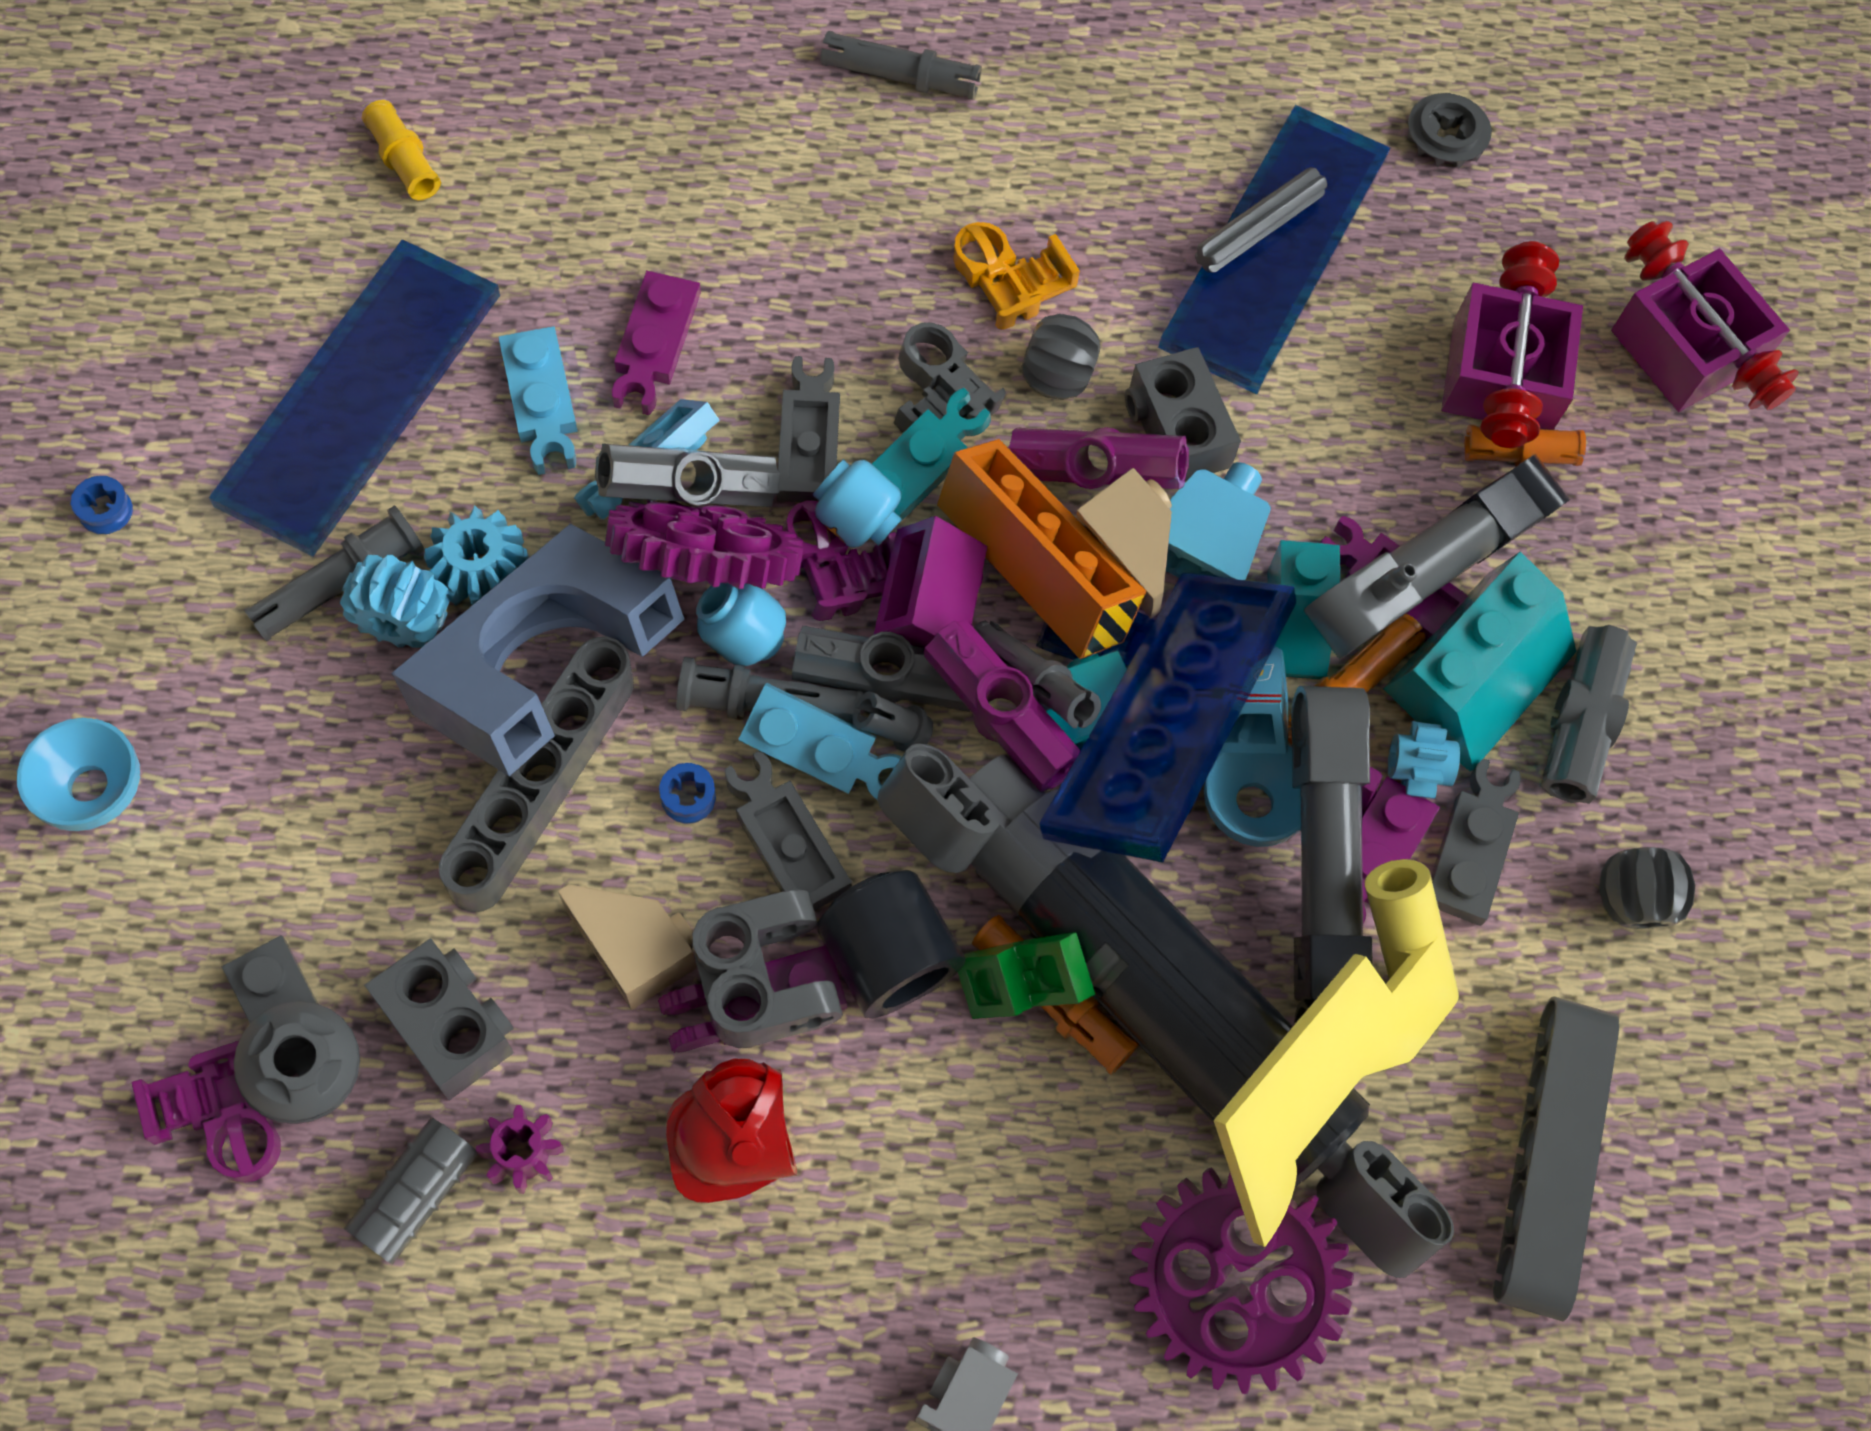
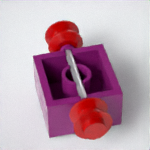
(1700, 325)
(1514, 350)

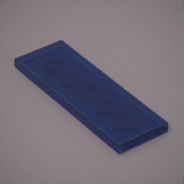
(1254, 301)
(355, 398)
(1169, 717)

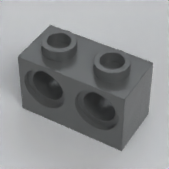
(1194, 413)
(432, 1024)

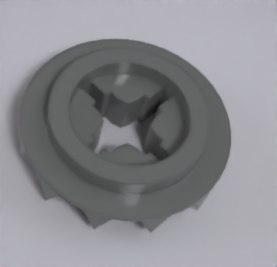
(1444, 112)

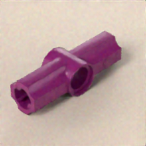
(1064, 456)
(981, 676)

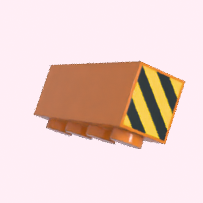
(1041, 548)

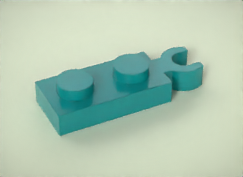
(925, 451)

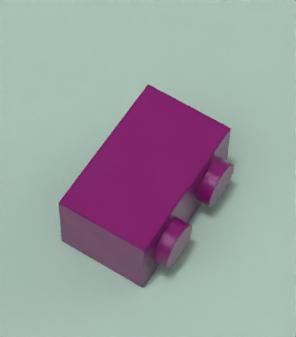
(930, 580)

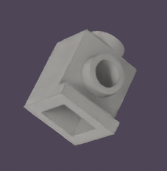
(969, 1390)

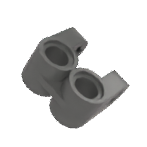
(757, 925)

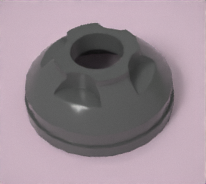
(312, 1094)

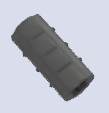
(411, 1190)

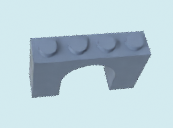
(567, 583)

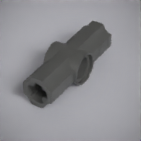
(656, 475)
(848, 660)
(1589, 714)

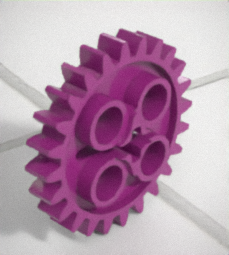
(704, 544)
(1275, 1331)

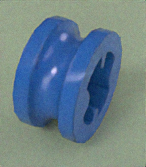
(97, 487)
(671, 802)

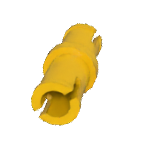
(401, 150)

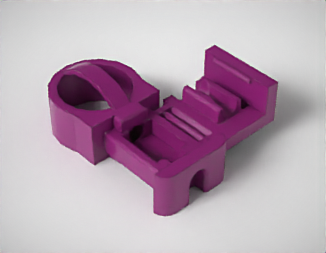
(843, 575)
(203, 1097)

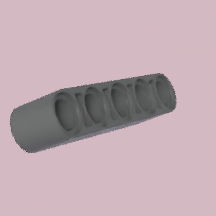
(538, 801)
(1560, 1160)

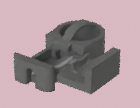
(945, 377)

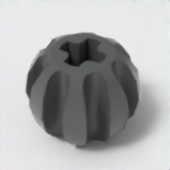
(1061, 356)
(1647, 888)

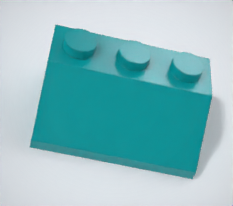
(1488, 658)

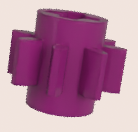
(515, 1166)

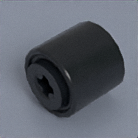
(889, 942)

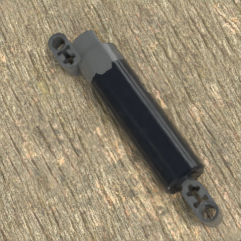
(1155, 980)

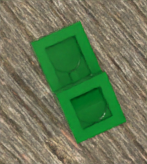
(1025, 975)

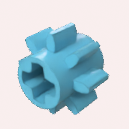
(1423, 759)

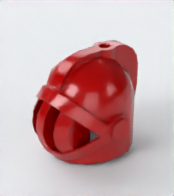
(729, 1133)

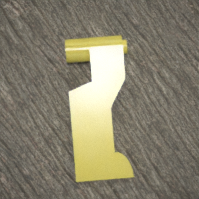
(1342, 1037)

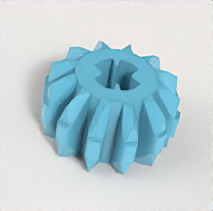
(470, 538)
(395, 601)

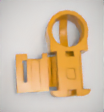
(1020, 285)

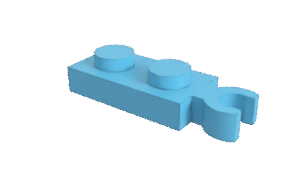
(539, 394)
(679, 426)
(814, 741)

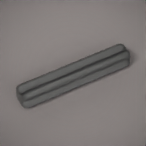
(1260, 220)

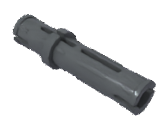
(901, 65)
(1050, 679)

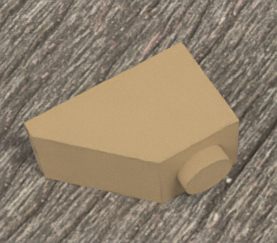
(1134, 527)
(632, 940)

